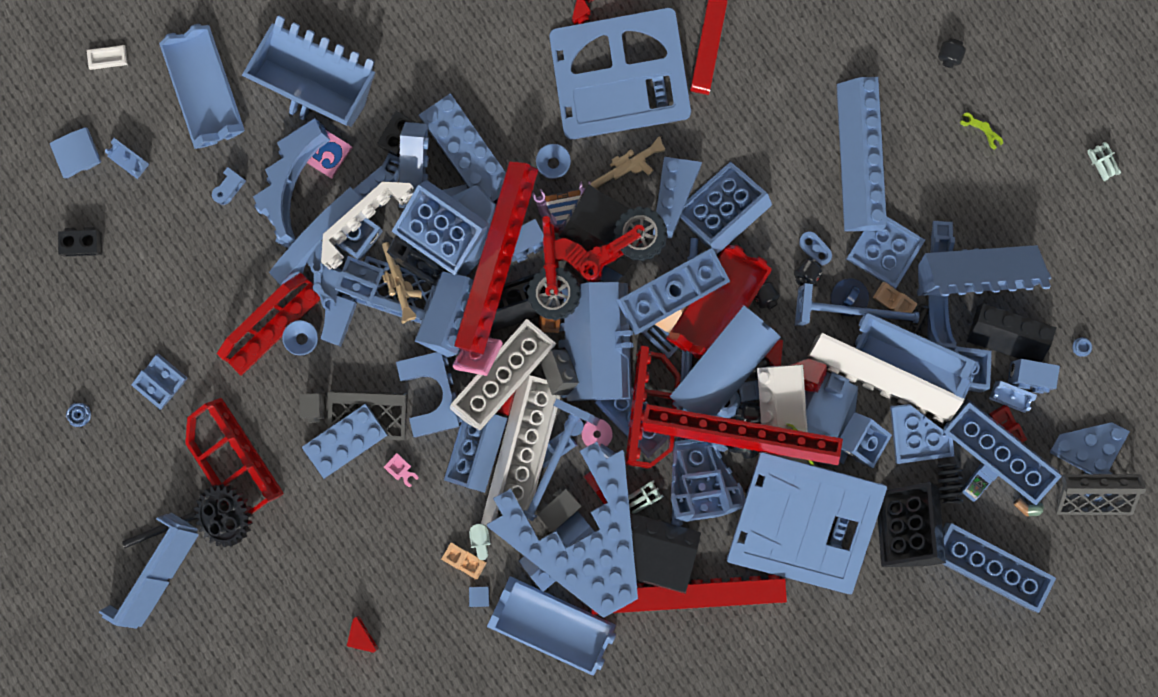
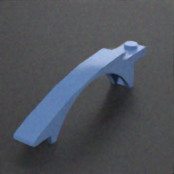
(297, 255)
(938, 314)

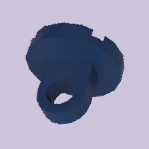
(850, 293)

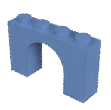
(431, 366)

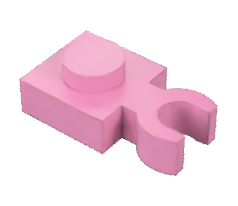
(399, 468)

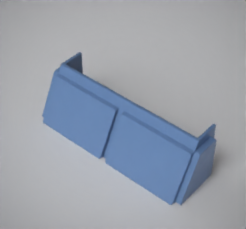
(155, 575)

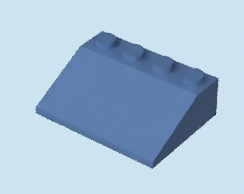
(724, 207)
(440, 227)

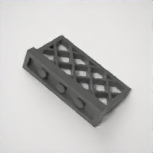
(371, 399)
(1098, 486)

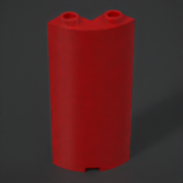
(711, 314)

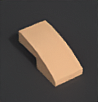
(893, 299)
(463, 561)

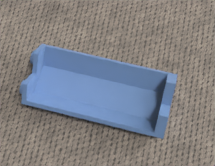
(916, 355)

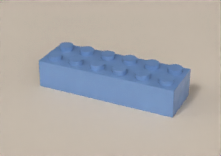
(464, 146)
(1002, 452)
(996, 568)

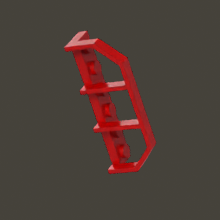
(274, 329)
(637, 413)
(241, 445)

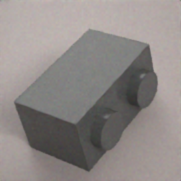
(559, 372)
(312, 407)
(558, 510)

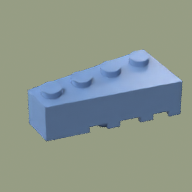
(413, 154)
(675, 187)

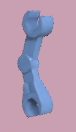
(318, 288)

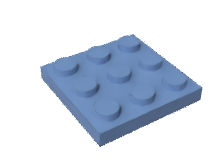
(886, 252)

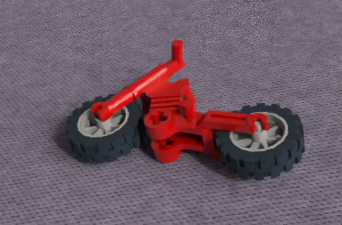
(596, 259)

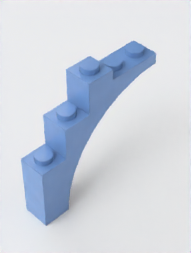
(282, 176)
(339, 316)

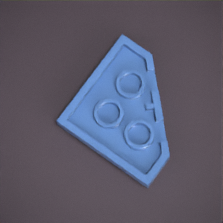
(917, 436)
(1091, 448)

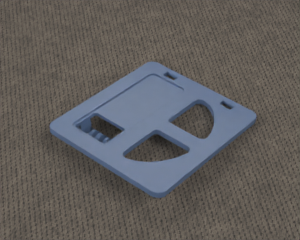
(618, 96)

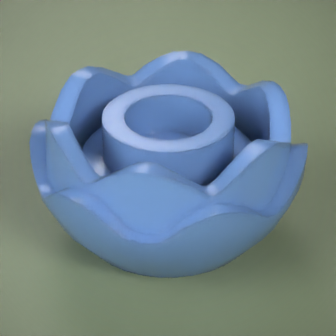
(72, 414)

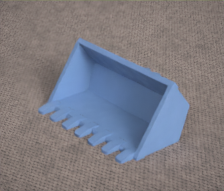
(311, 73)
(982, 271)
(599, 343)

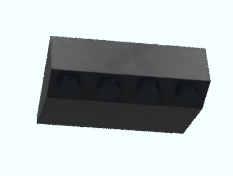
(593, 224)
(911, 527)
(663, 552)

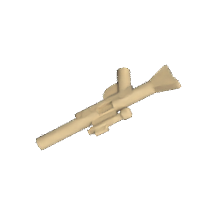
(635, 164)
(403, 288)

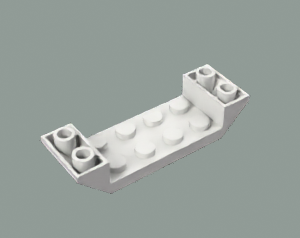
(364, 209)

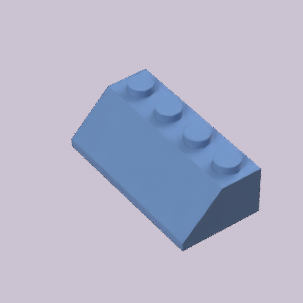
(445, 314)
(475, 454)
(570, 532)

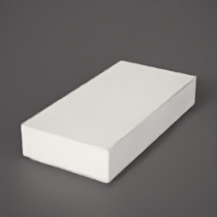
(107, 57)

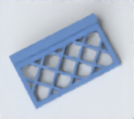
(393, 306)

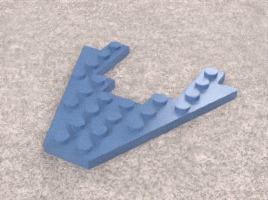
(597, 566)

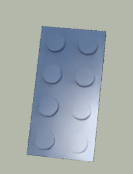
(344, 440)

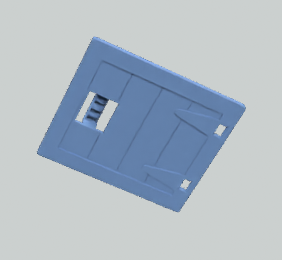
(792, 519)

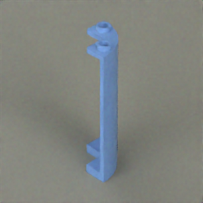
(201, 86)
(725, 365)
(552, 626)

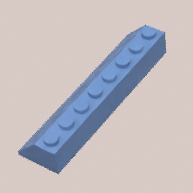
(861, 155)

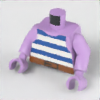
(558, 205)

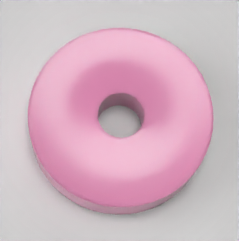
(603, 427)

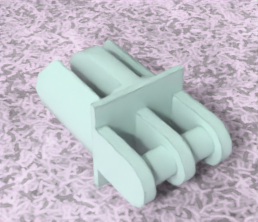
(1105, 165)
(654, 491)
(480, 539)

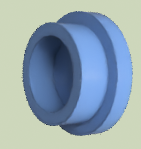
(1082, 347)

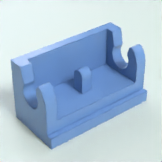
(126, 158)

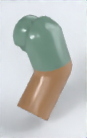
(1029, 510)

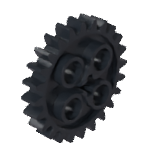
(223, 515)

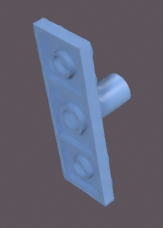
(673, 291)

